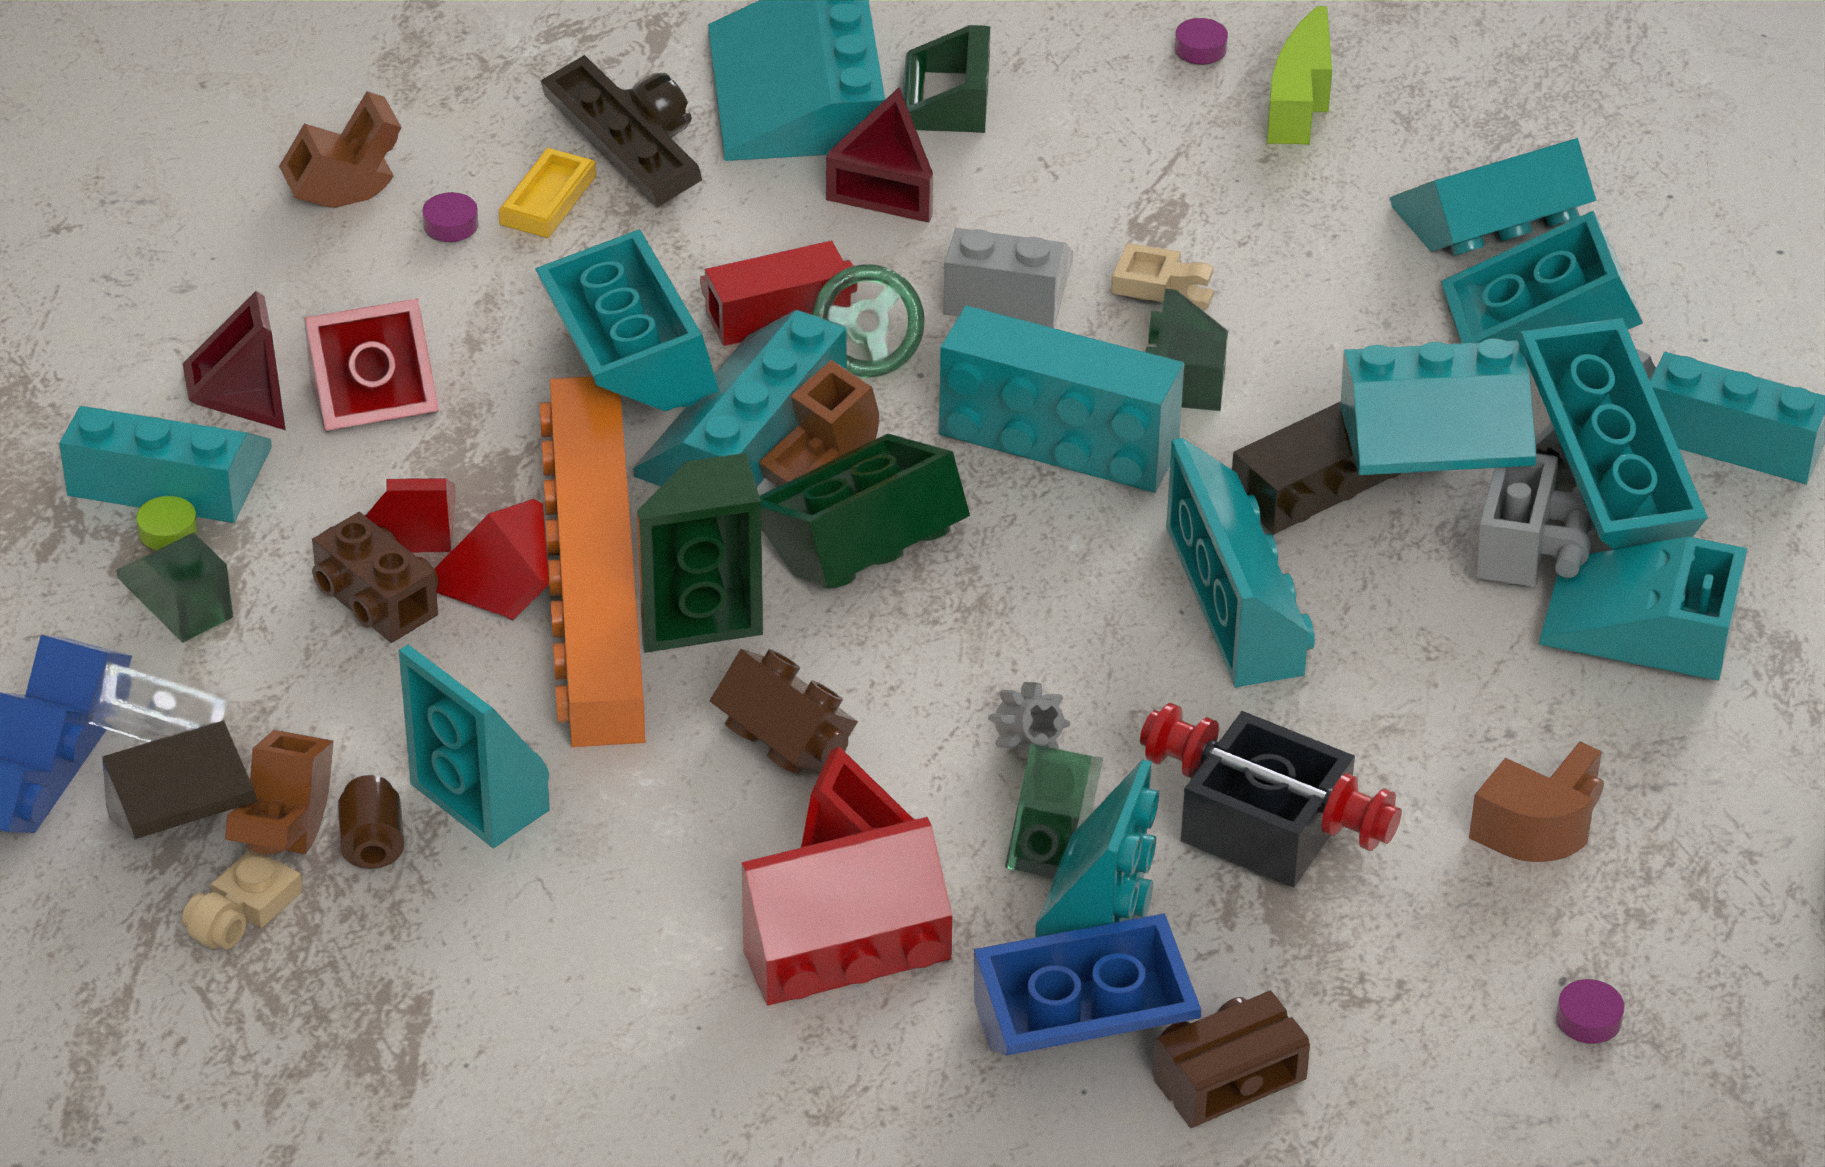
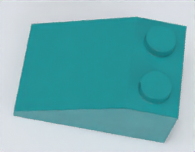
(1542, 284)
(468, 754)

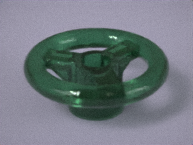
(896, 287)

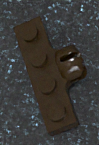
(629, 125)

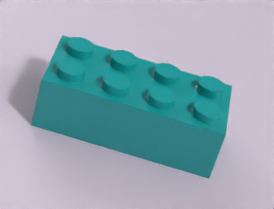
(1060, 398)

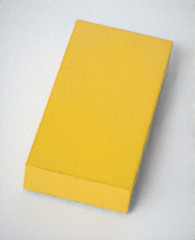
(547, 192)

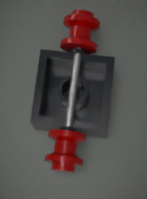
(1265, 792)

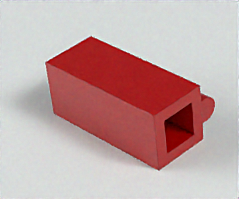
(765, 288)

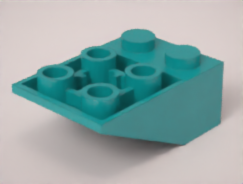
(1651, 605)
(1106, 861)

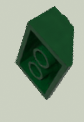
(863, 509)
(701, 556)

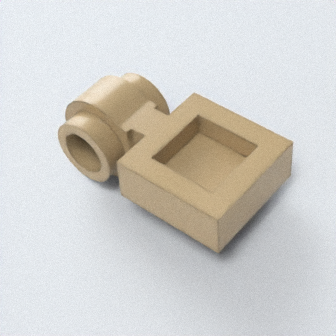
(248, 891)

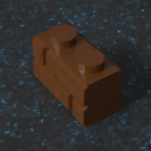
(1230, 1058)

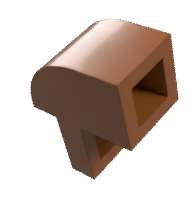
(344, 166)
(833, 416)
(291, 793)
(1536, 814)

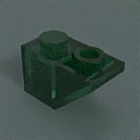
(1195, 338)
(1052, 804)

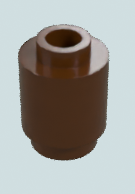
(370, 822)

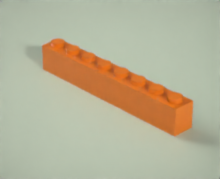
(594, 565)

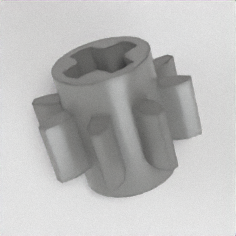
(1013, 719)

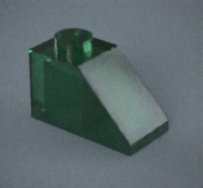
(182, 586)

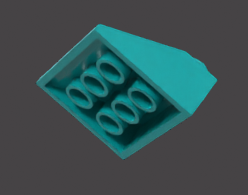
(793, 76)

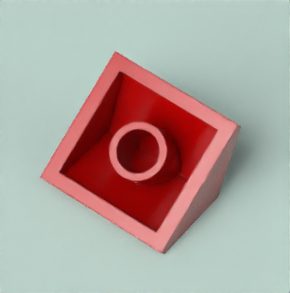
(370, 364)

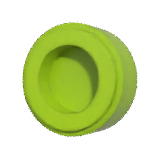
(165, 521)

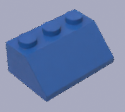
(1082, 985)

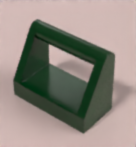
(960, 107)

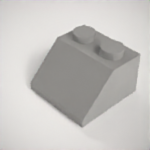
(1006, 275)

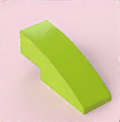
(1301, 80)

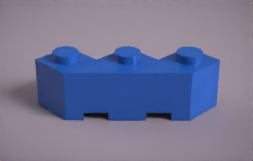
(48, 729)

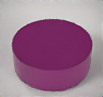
(1201, 41)
(450, 217)
(1590, 1011)

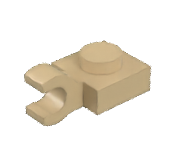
(1148, 271)

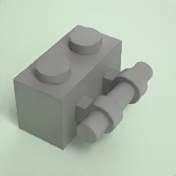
(1518, 525)

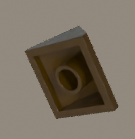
(175, 780)

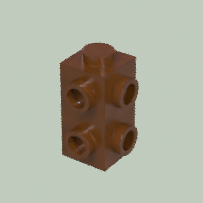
(375, 577)
(783, 711)

